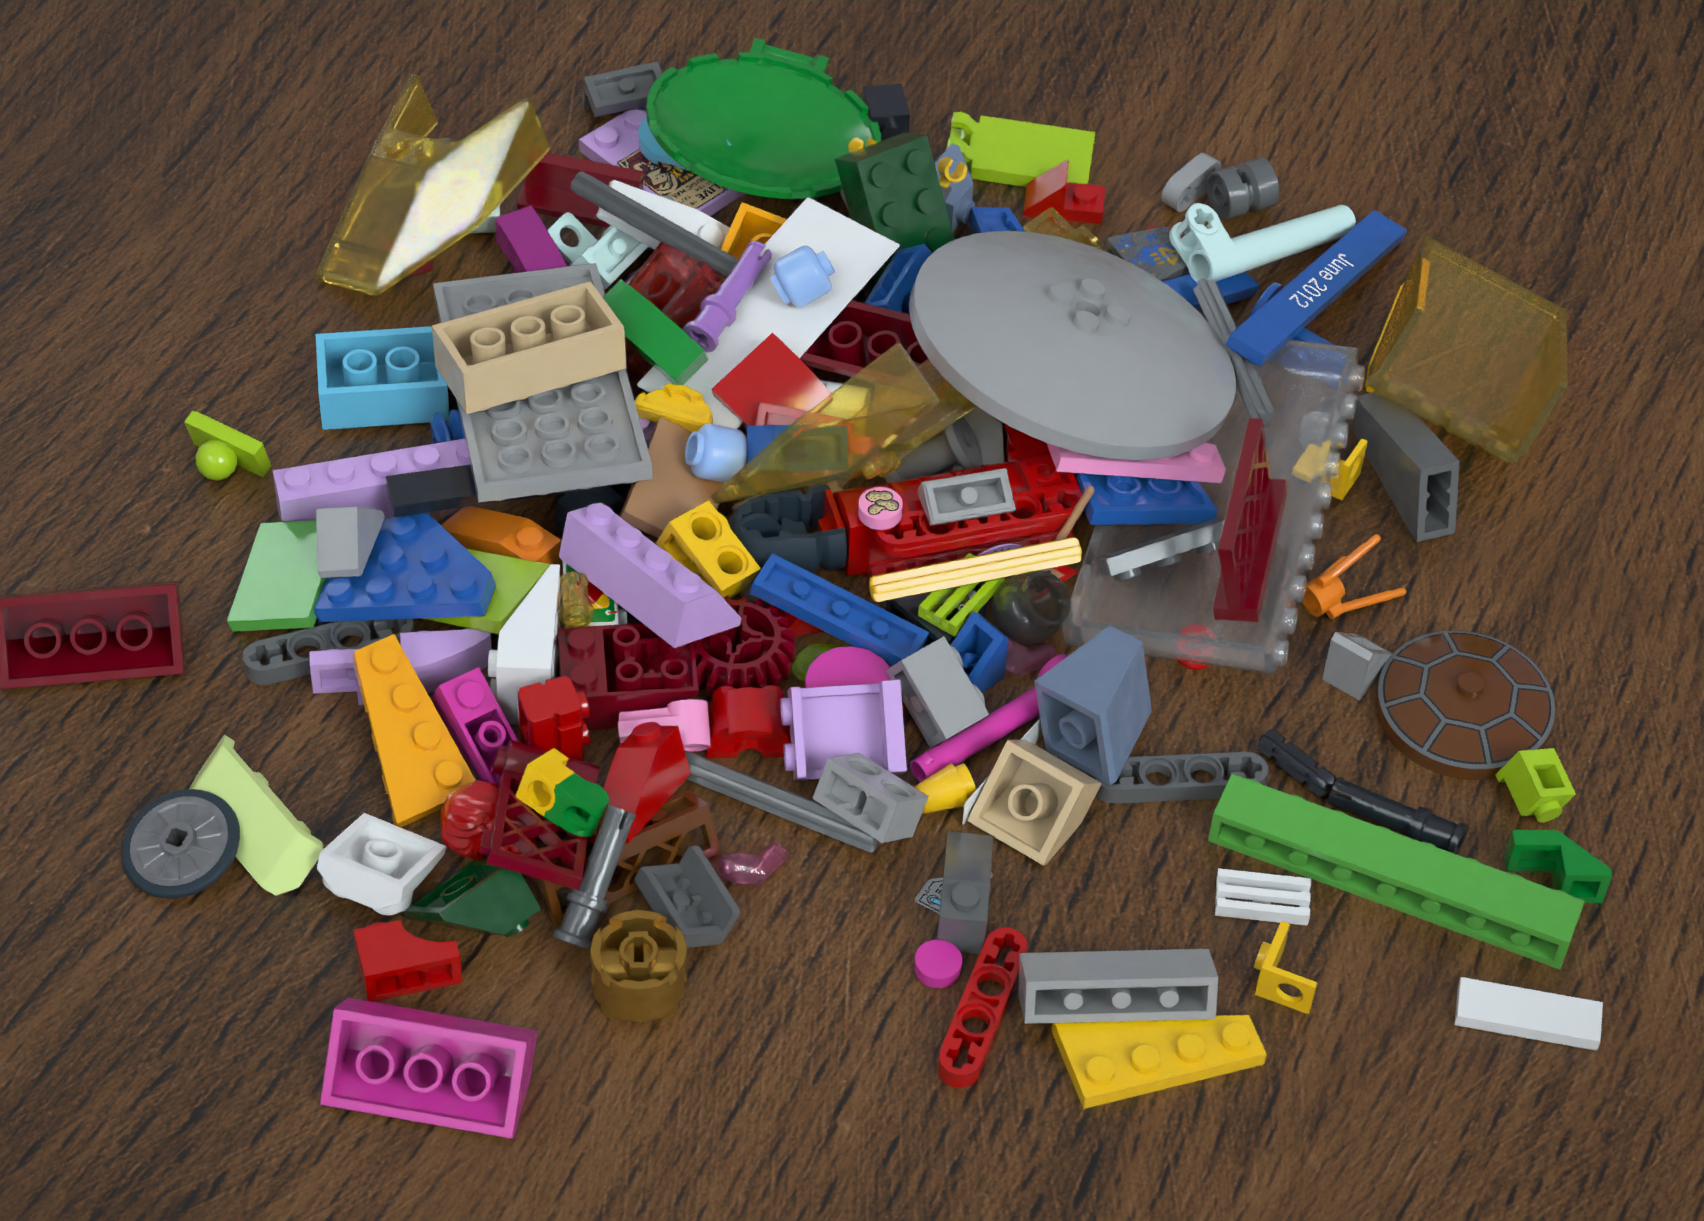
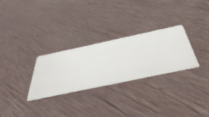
(855, 256)

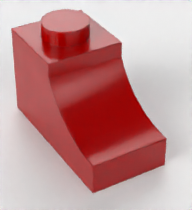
(402, 964)

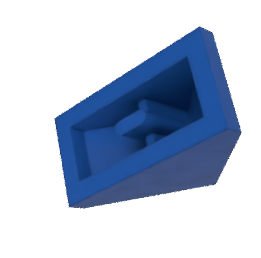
(982, 651)

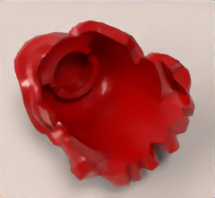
(468, 814)

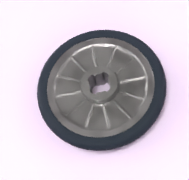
(208, 847)

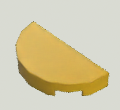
(676, 404)

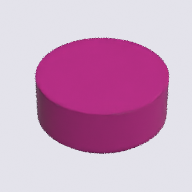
(938, 963)

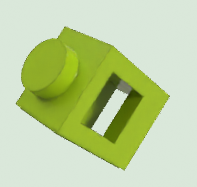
(1537, 783)

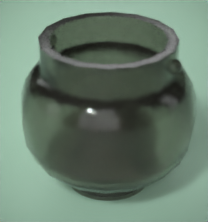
(1030, 607)

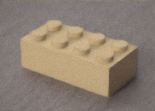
(529, 347)

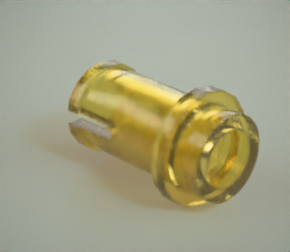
(575, 607)

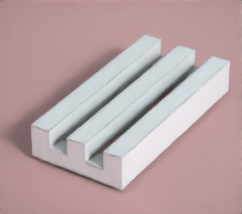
(1263, 890)

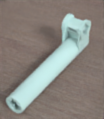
(1216, 256)

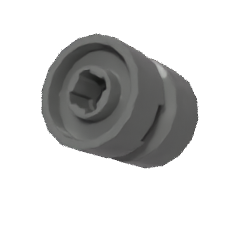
(1242, 188)

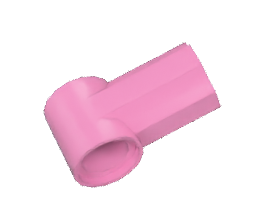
(688, 715)

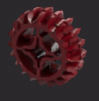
(761, 647)

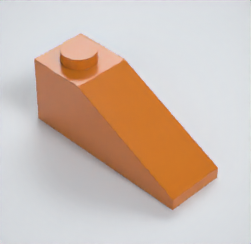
(504, 535)

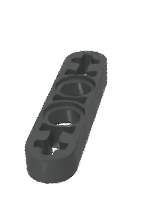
(322, 637)
(1178, 771)

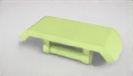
(272, 841)

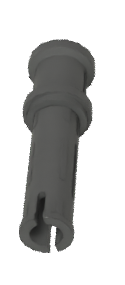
(588, 901)

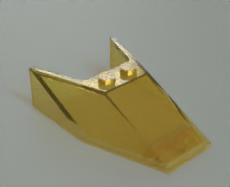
(426, 191)
(855, 430)

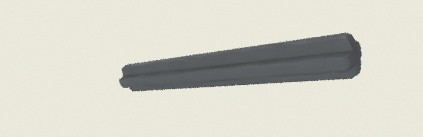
(652, 223)
(1247, 378)
(776, 801)

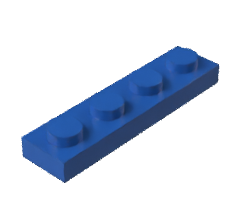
(837, 611)

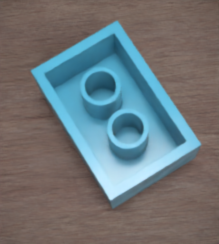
(379, 378)

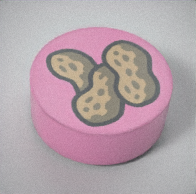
(880, 508)

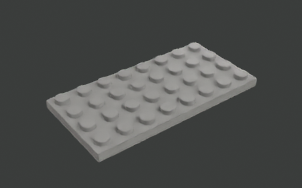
(554, 438)

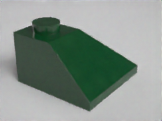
(478, 900)

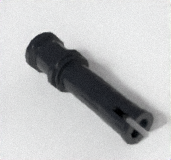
(1413, 823)

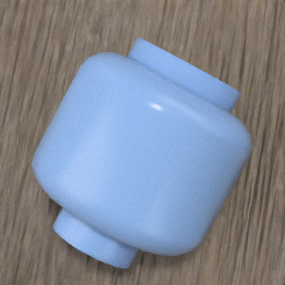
(802, 276)
(716, 452)

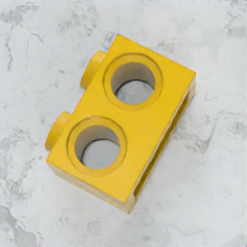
(712, 553)

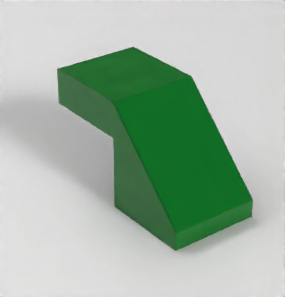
(1571, 866)

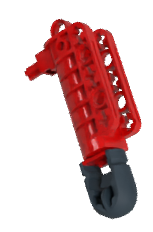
(780, 519)

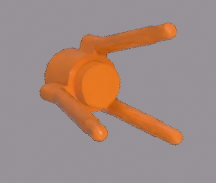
(1325, 591)

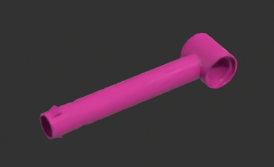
(982, 733)

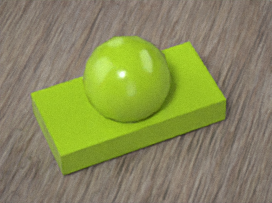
(224, 448)

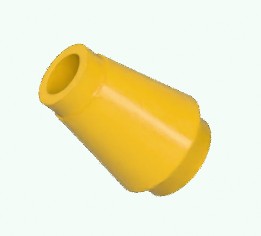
(947, 788)

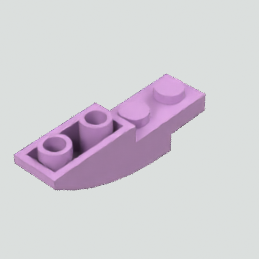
(433, 655)

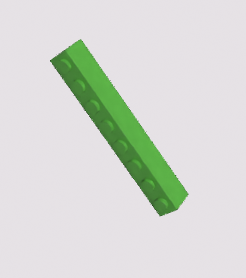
(1396, 871)

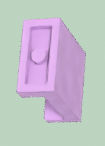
(843, 722)

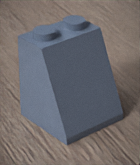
(1096, 704)

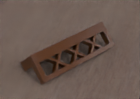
(670, 823)

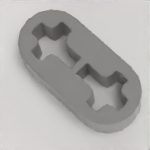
(1189, 182)

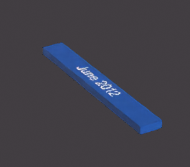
(1315, 288)

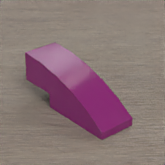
(527, 241)

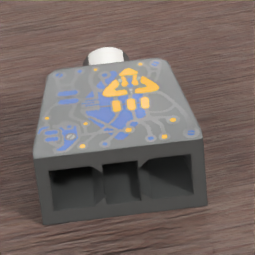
(1149, 251)

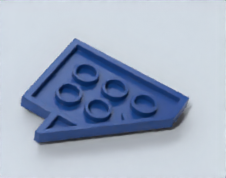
(410, 575)

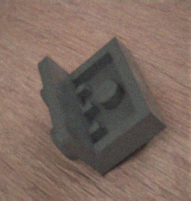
(690, 898)

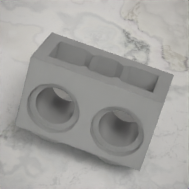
(870, 797)

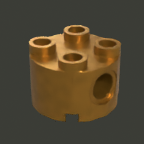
(638, 967)

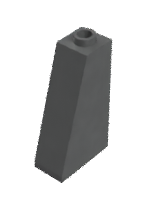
(1411, 465)

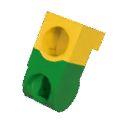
(563, 795)

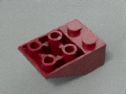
(625, 670)

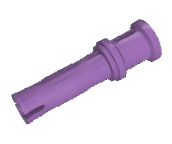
(720, 308)

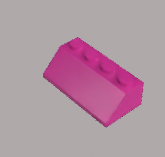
(428, 1067)

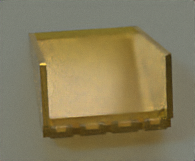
(1472, 352)

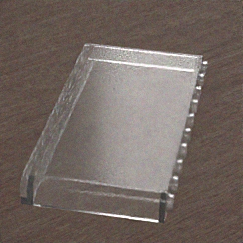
(1174, 603)

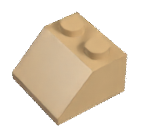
(1033, 800)

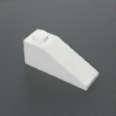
(680, 214)

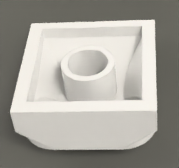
(378, 864)

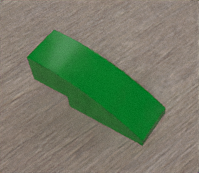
(655, 335)

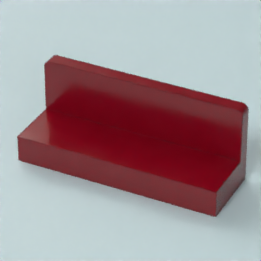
(550, 192)

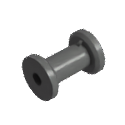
(950, 447)

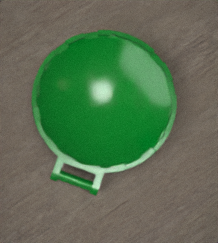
(772, 109)

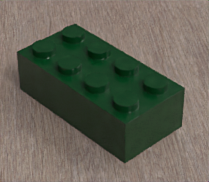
(896, 193)

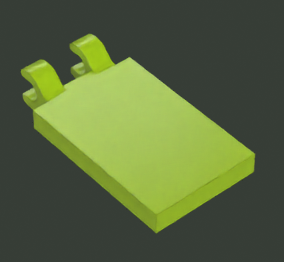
(1020, 150)
(513, 583)

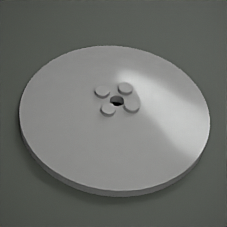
(1072, 345)

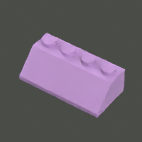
(643, 577)

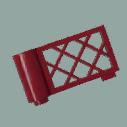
(510, 766)

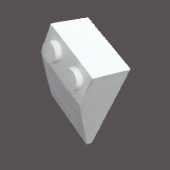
(527, 644)

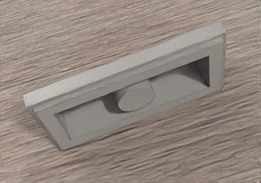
(966, 497)

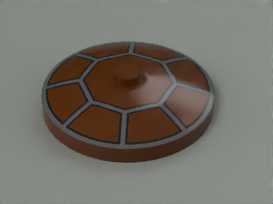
(1463, 703)

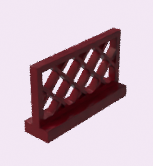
(1249, 531)

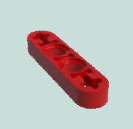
(981, 1006)

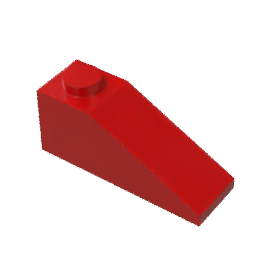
(646, 773)

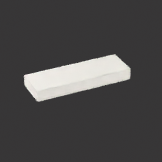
(1529, 1013)

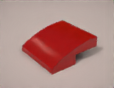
(769, 376)

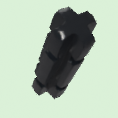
(1296, 763)

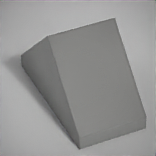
(345, 539)
(1354, 663)

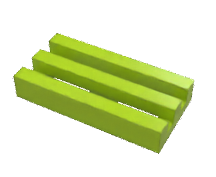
(936, 598)

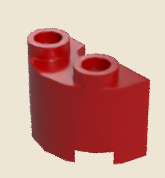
(746, 721)

